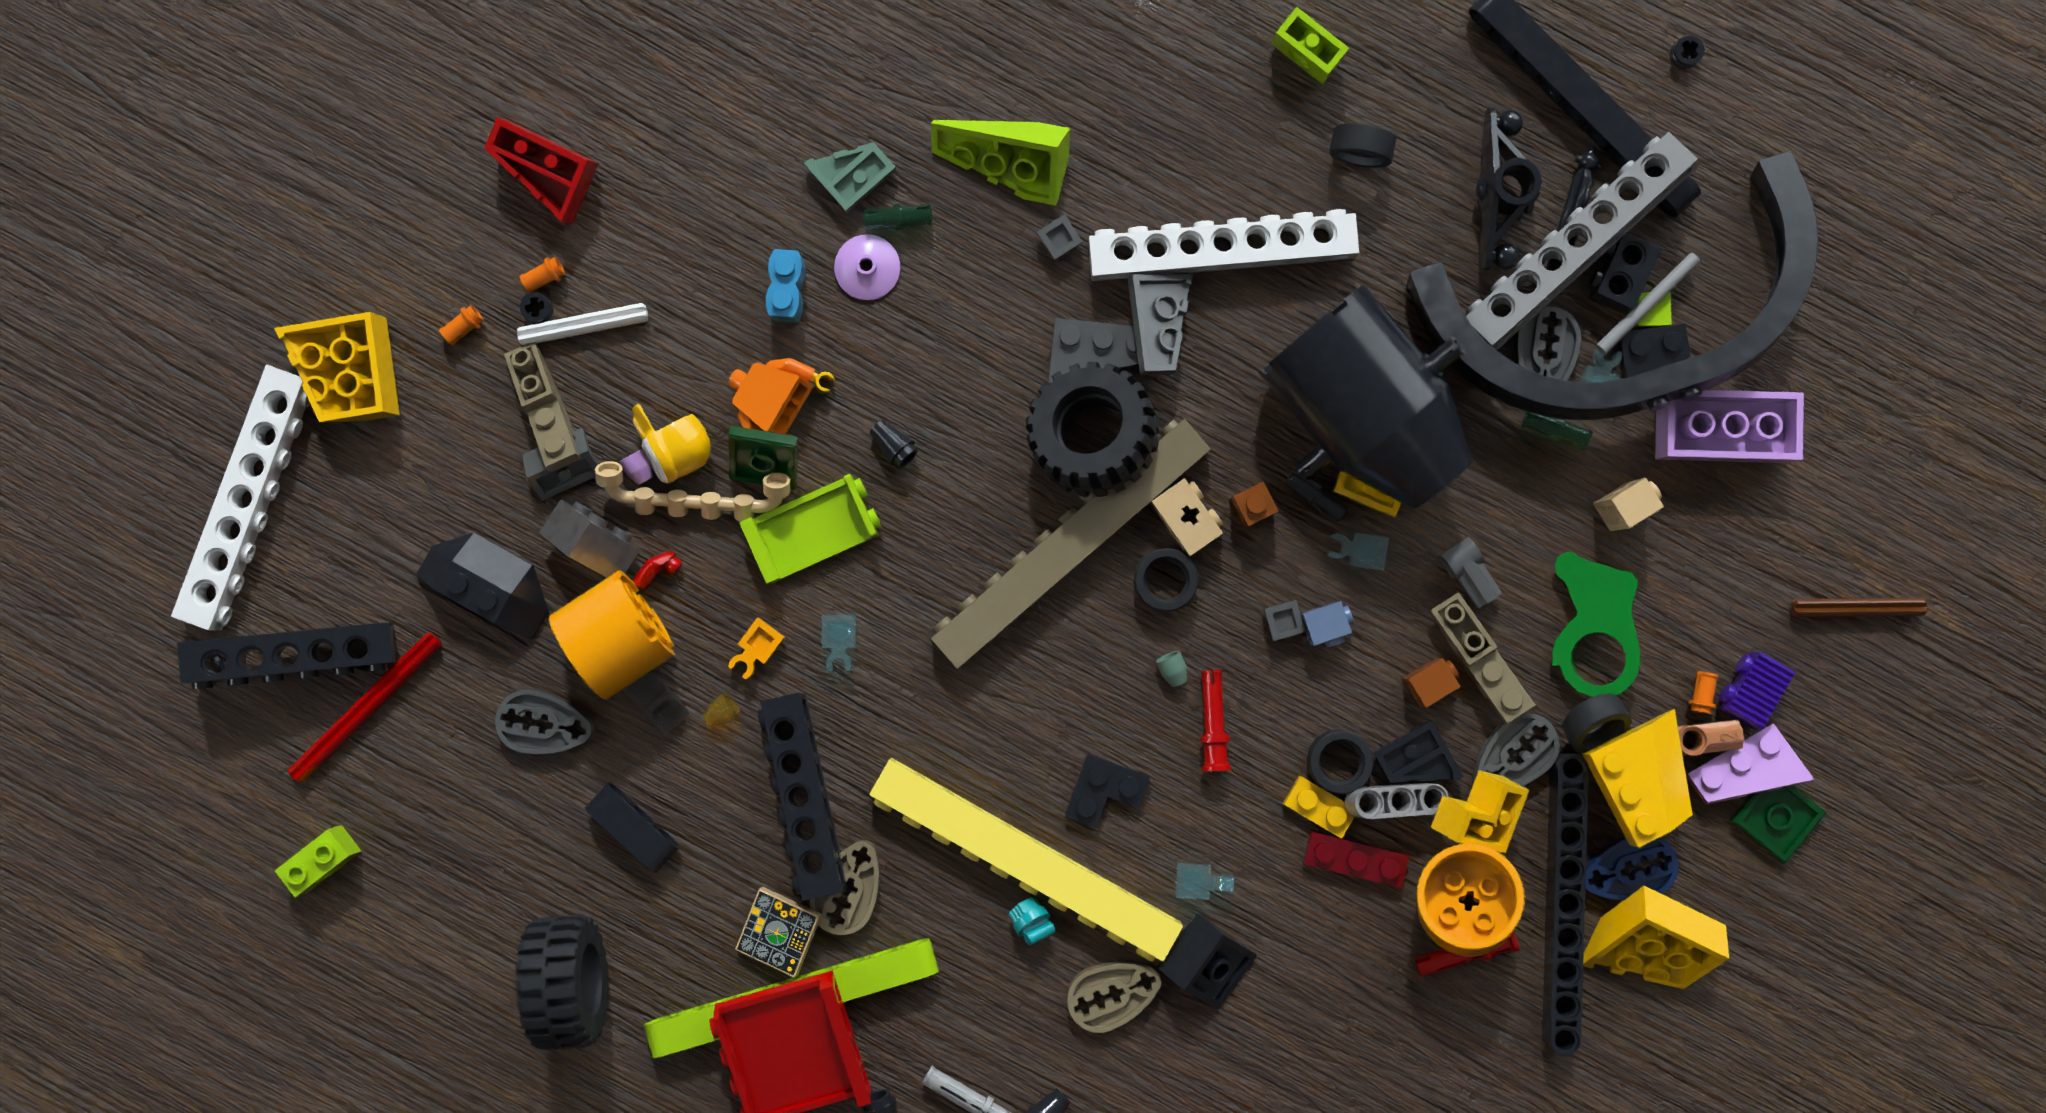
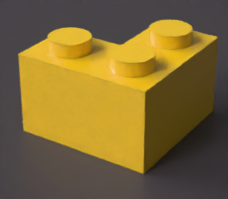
(1486, 816)

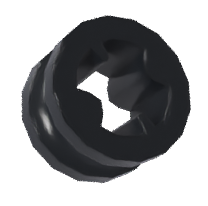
(1697, 54)
(528, 302)

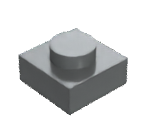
(1059, 237)
(1284, 620)

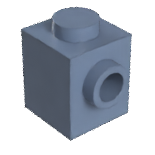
(1327, 624)

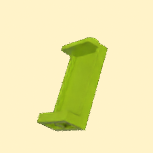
(811, 529)

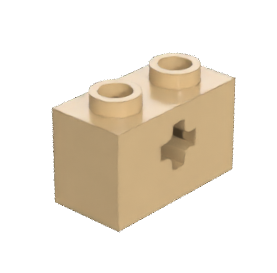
(1629, 504)
(1188, 536)

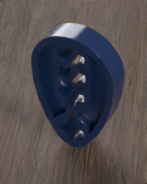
(1619, 886)

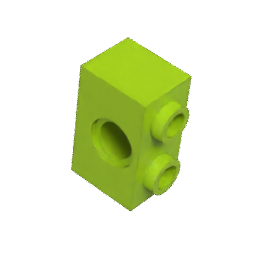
(1309, 45)
(318, 861)

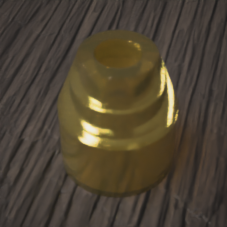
(721, 710)

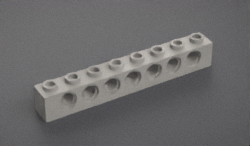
(1664, 153)

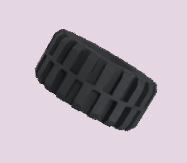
(1079, 391)
(562, 982)

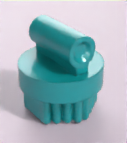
(1031, 921)

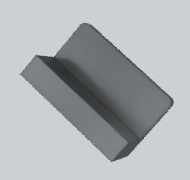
(551, 483)

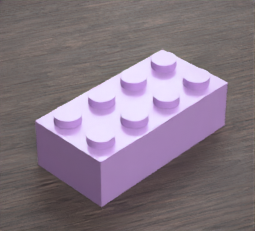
(1732, 427)

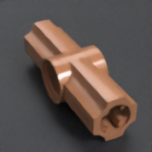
(1713, 737)

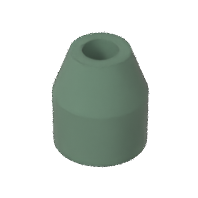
(1173, 668)

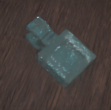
(1196, 881)

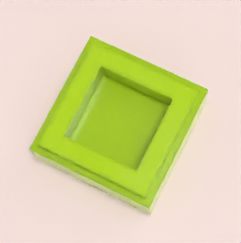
(1659, 315)

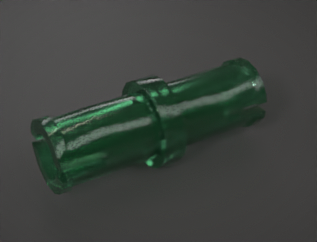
(898, 217)
(1558, 430)

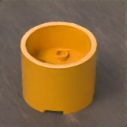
(611, 635)
(1473, 872)

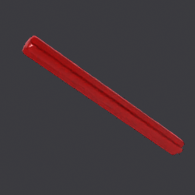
(364, 707)

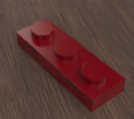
(1356, 859)

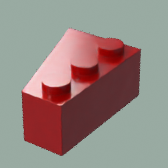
(545, 167)

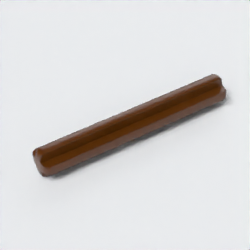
(1858, 607)

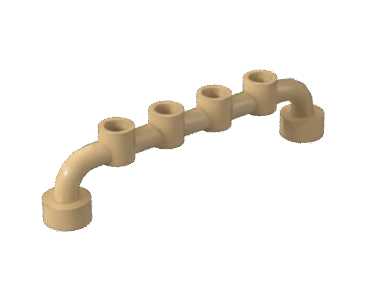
(775, 487)

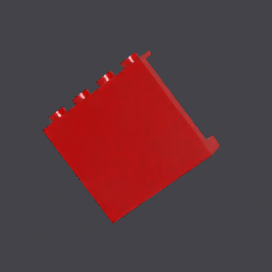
(791, 1047)

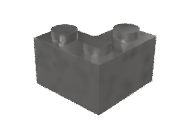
(587, 539)

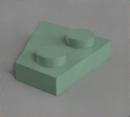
(852, 173)

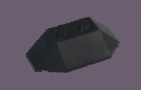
(487, 582)

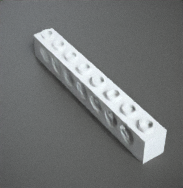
(1339, 225)
(227, 508)

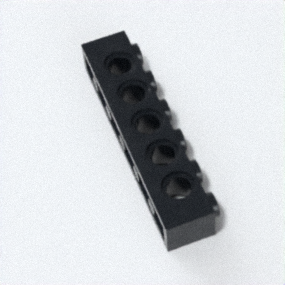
(196, 656)
(817, 809)

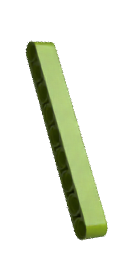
(854, 979)

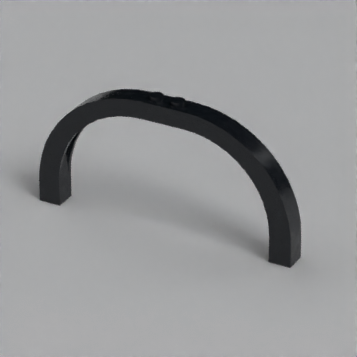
(1796, 240)

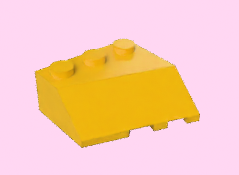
(344, 366)
(1644, 779)
(1658, 940)

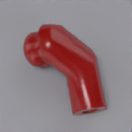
(654, 565)

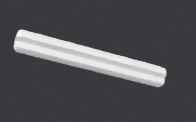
(583, 324)

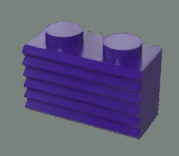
(1755, 690)

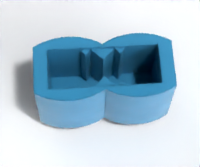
(783, 296)

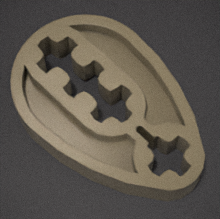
(862, 902)
(1117, 1013)

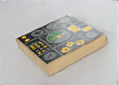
(778, 932)

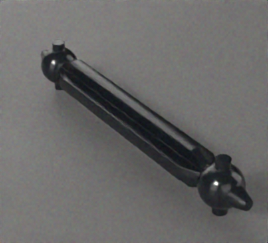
(1577, 194)

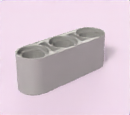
(1381, 797)

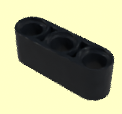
(632, 827)

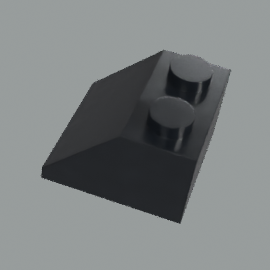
(1207, 962)

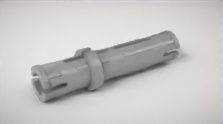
(959, 1093)

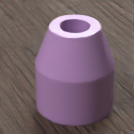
(637, 467)

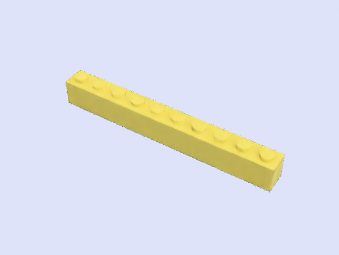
(1026, 859)

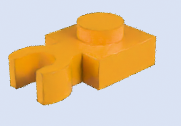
(759, 643)

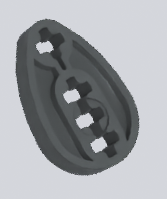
(1564, 350)
(534, 740)
(1531, 764)

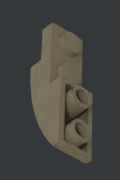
(543, 406)
(1481, 659)

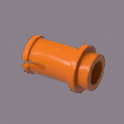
(542, 274)
(461, 325)
(1704, 692)

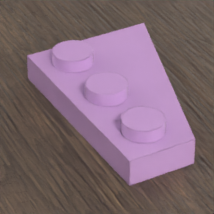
(1761, 766)

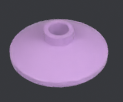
(872, 283)

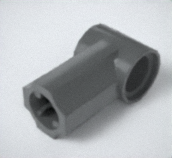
(1466, 565)

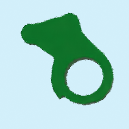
(1603, 606)

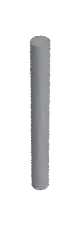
(1648, 303)

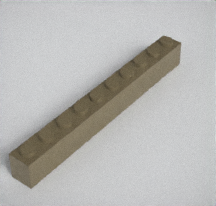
(1064, 548)

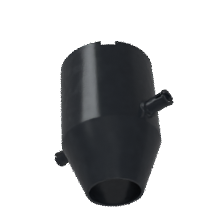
(1373, 401)

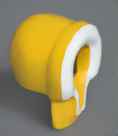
(675, 448)

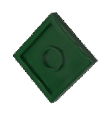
(760, 453)
(1778, 820)

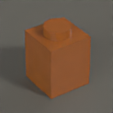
(1253, 504)
(1432, 681)

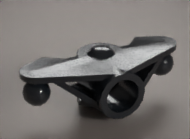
(1489, 190)

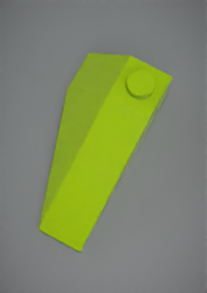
(1017, 154)

